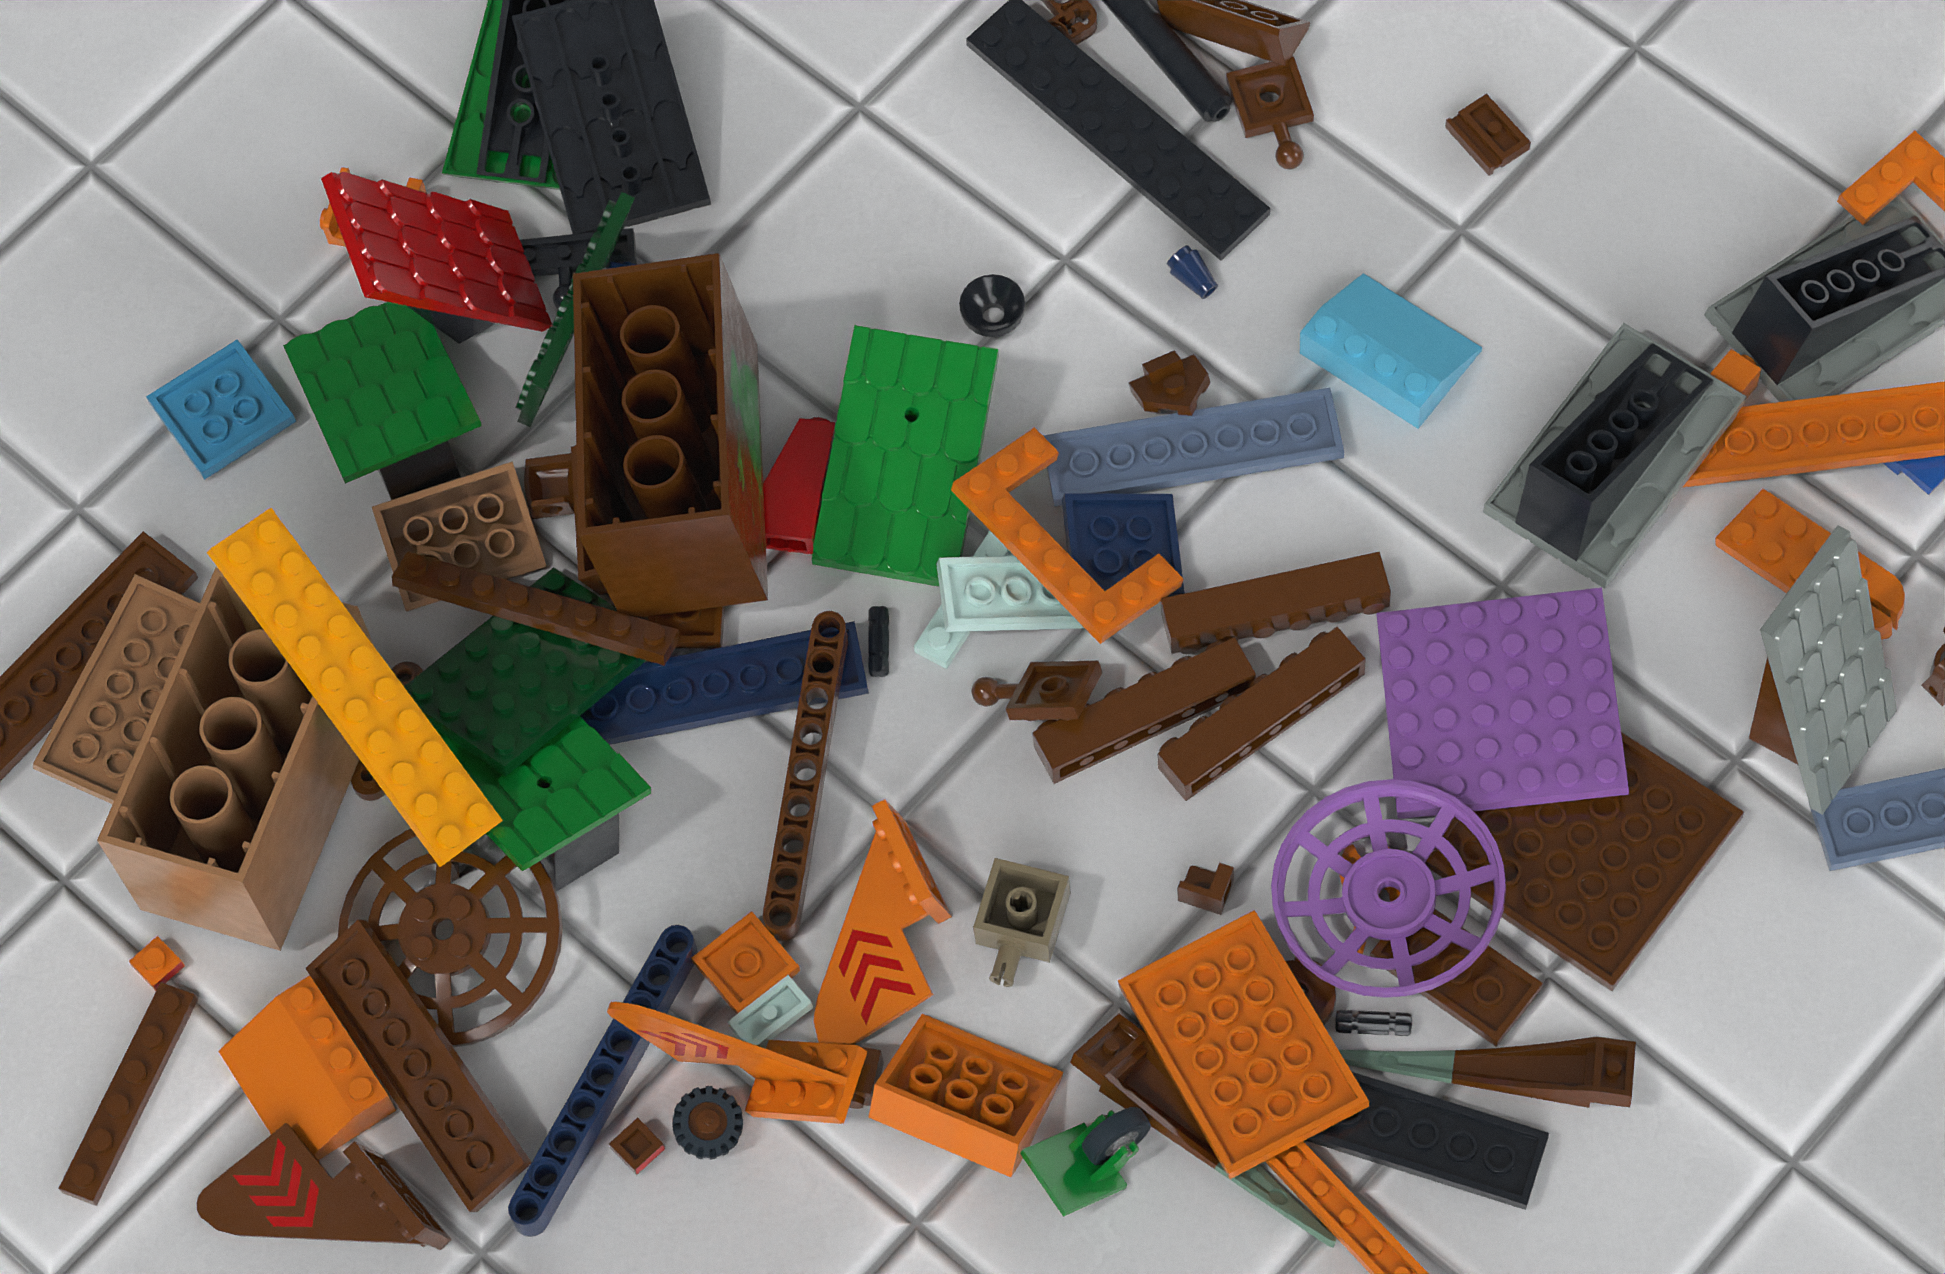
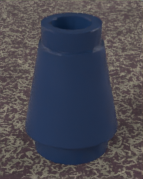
(1191, 270)

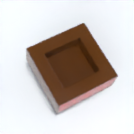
(637, 1146)

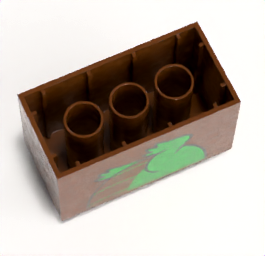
(669, 437)

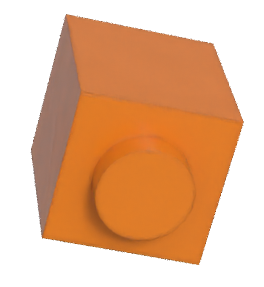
(1738, 372)

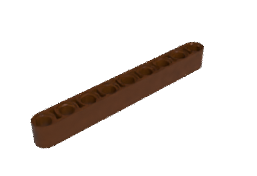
(808, 791)

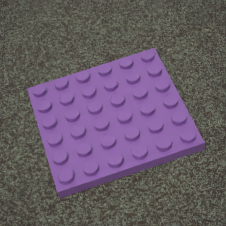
(1503, 701)

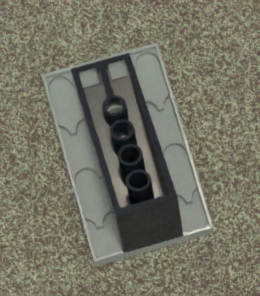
(1839, 304)
(1614, 455)

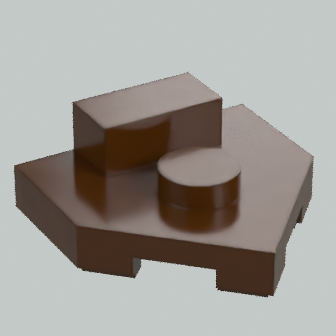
(1170, 384)

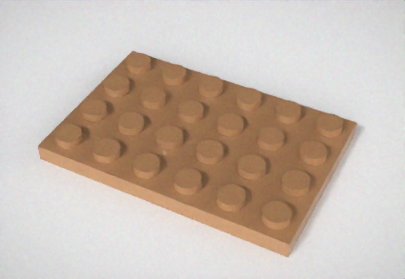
(117, 691)

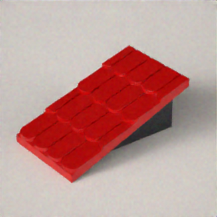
(436, 255)

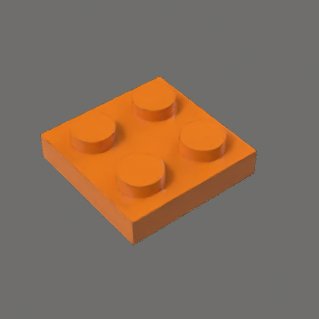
(744, 962)

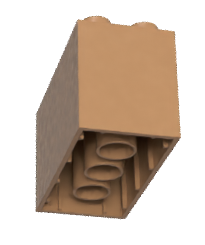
(229, 782)

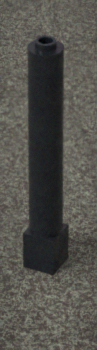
(1172, 57)

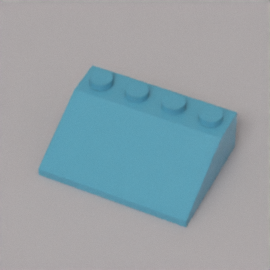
(1387, 349)

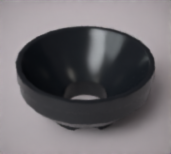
(988, 293)

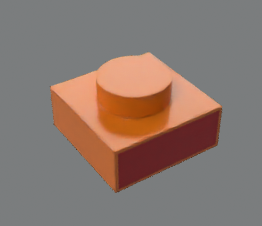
(156, 963)

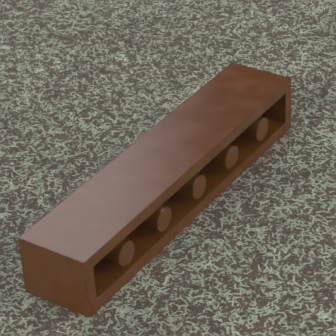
(1276, 603)
(1143, 709)
(1260, 713)

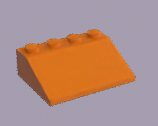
(306, 1071)
(964, 1094)

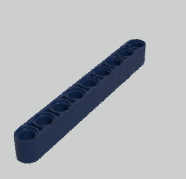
(601, 1097)

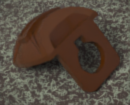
(549, 486)

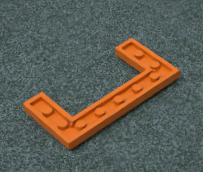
(1906, 164)
(1099, 611)

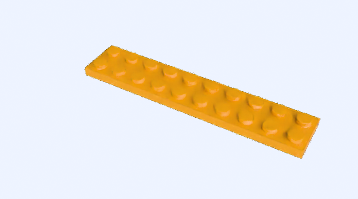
(354, 686)

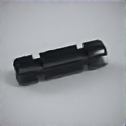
(878, 641)
(1373, 1022)

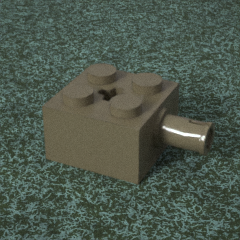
(1019, 933)

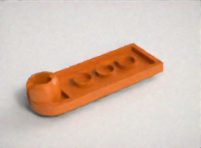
(1782, 542)

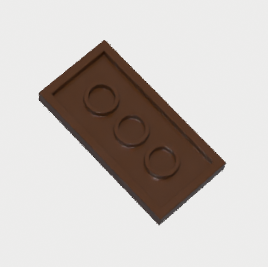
(1484, 996)

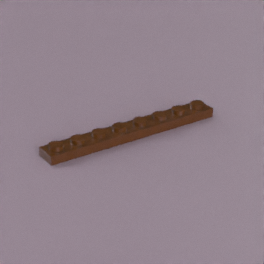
(536, 608)

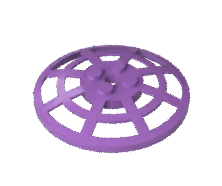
(1388, 869)

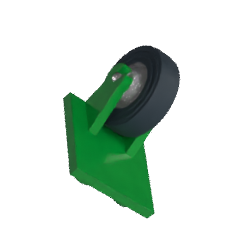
(1086, 1161)

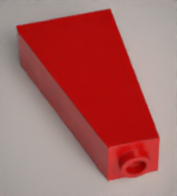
(796, 486)

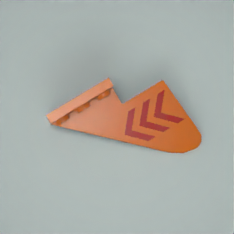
(873, 965)
(790, 1076)

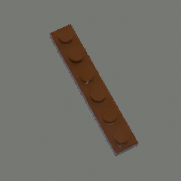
(128, 1094)

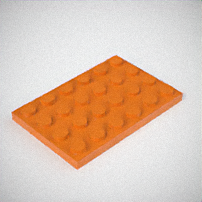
(1243, 1044)

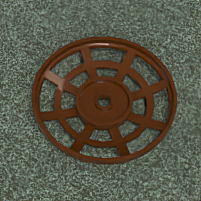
(470, 933)

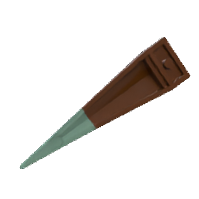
(1558, 1072)
(1134, 1076)

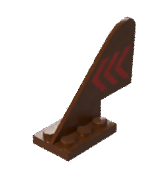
(290, 1195)

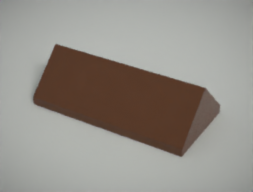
(1238, 26)

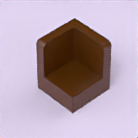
(1207, 888)

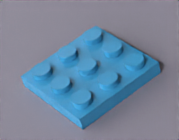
(221, 409)

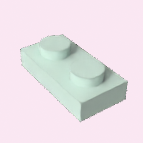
(771, 1013)

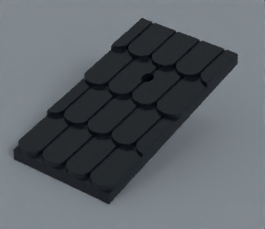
(611, 110)

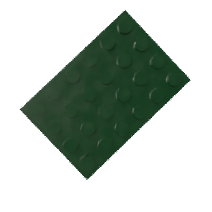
(560, 335)
(516, 684)

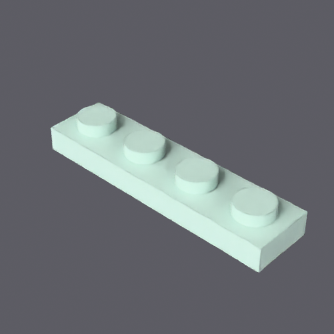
(935, 642)

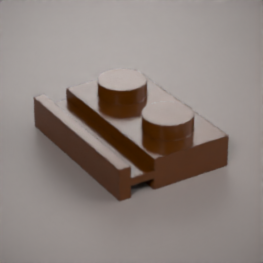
(1488, 134)

